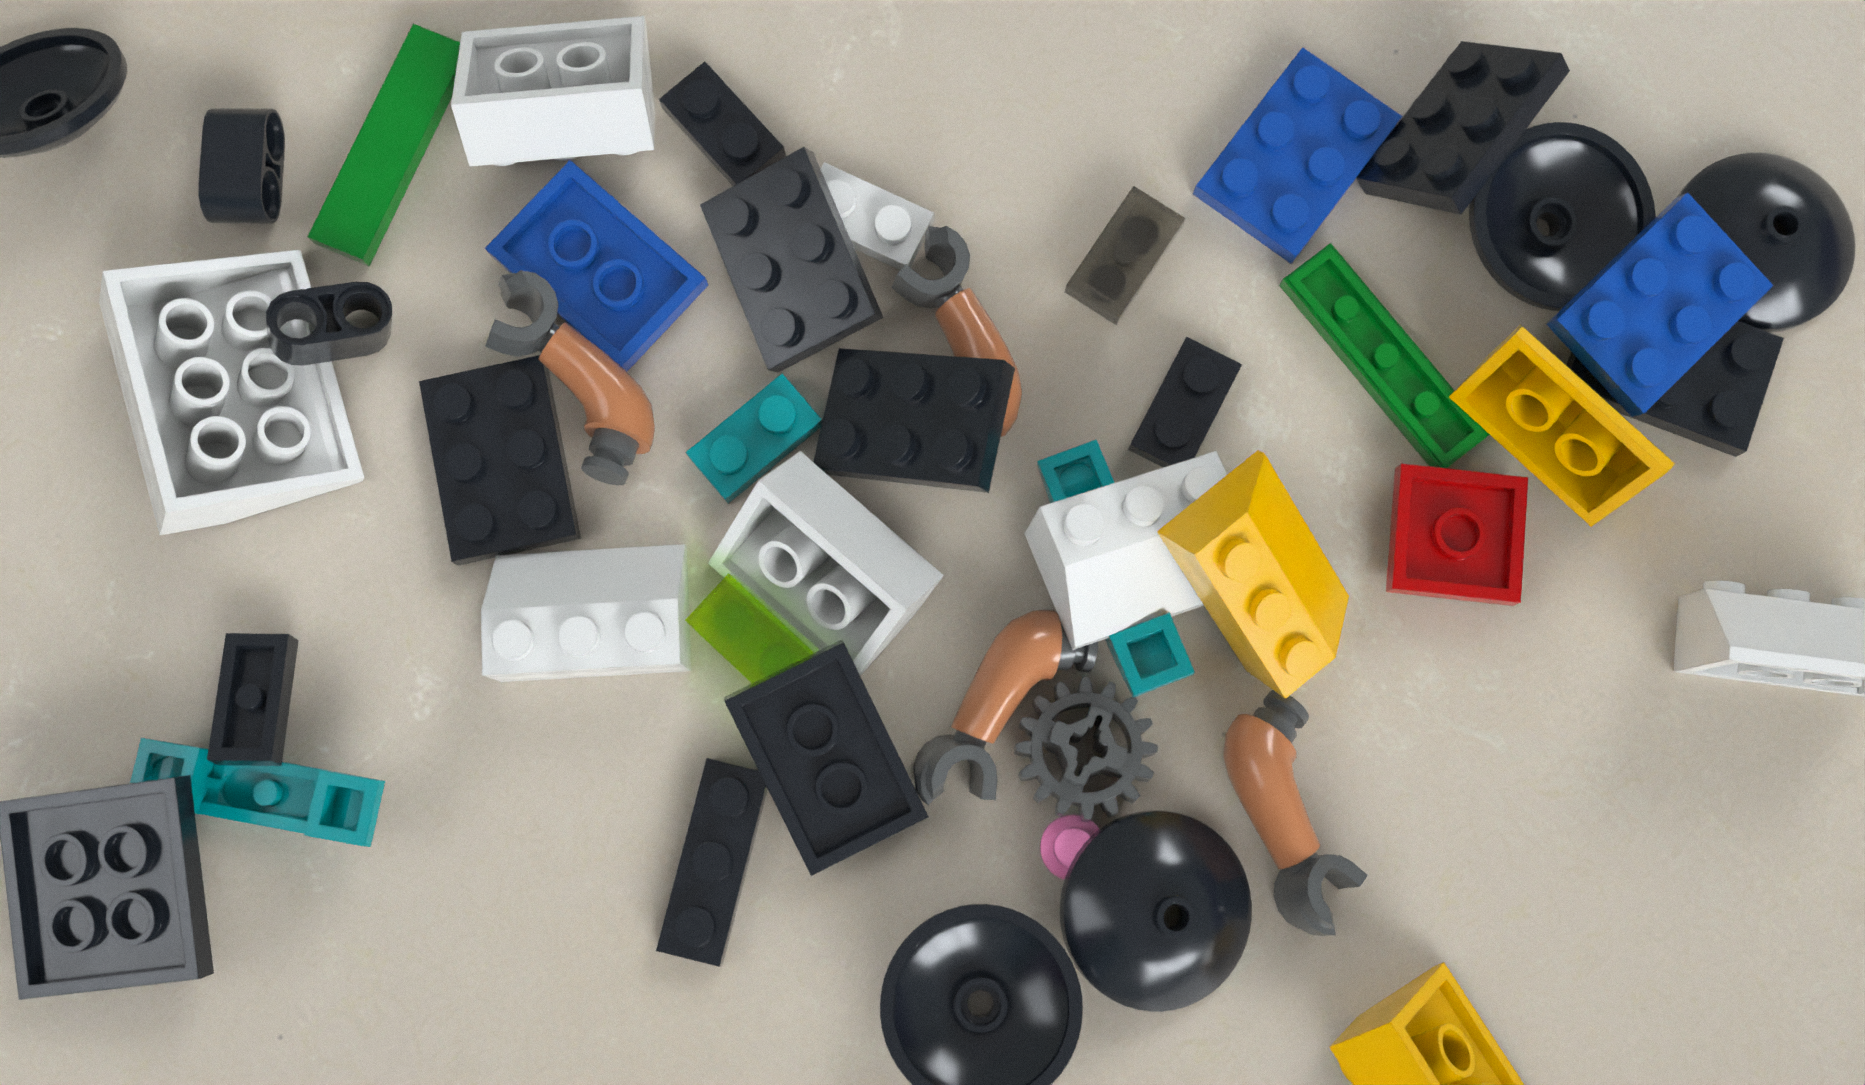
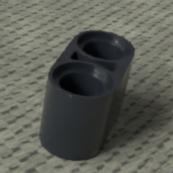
(241, 166)
(327, 312)

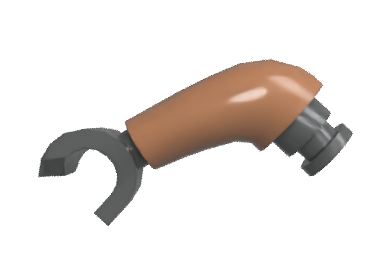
(959, 310)
(614, 403)
(1018, 658)
(1260, 769)

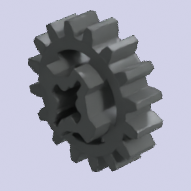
(1114, 758)

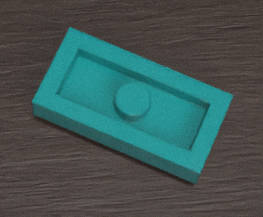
(755, 438)

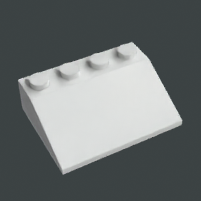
(209, 402)

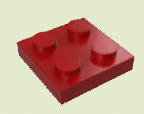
(1457, 534)

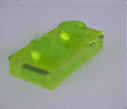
(746, 631)

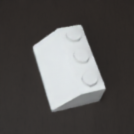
(554, 91)
(1106, 555)
(824, 562)
(586, 614)
(1772, 638)

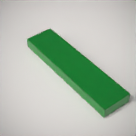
(388, 147)
(1382, 357)

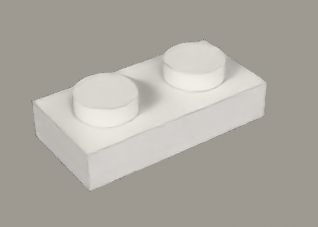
(878, 220)

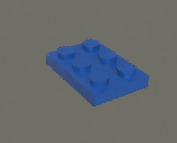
(1296, 155)
(605, 265)
(1659, 305)

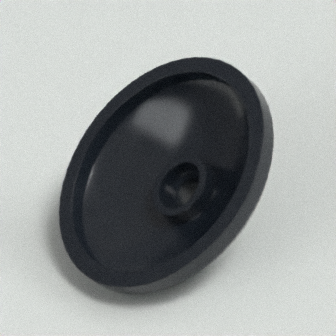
(56, 88)
(1585, 193)
(1804, 266)
(1118, 902)
(989, 949)

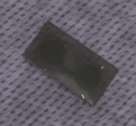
(1124, 255)

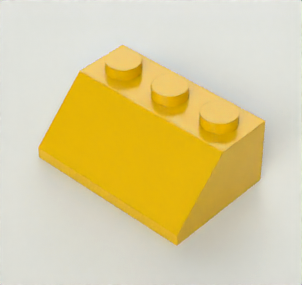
(1559, 427)
(1261, 575)
(1423, 1038)

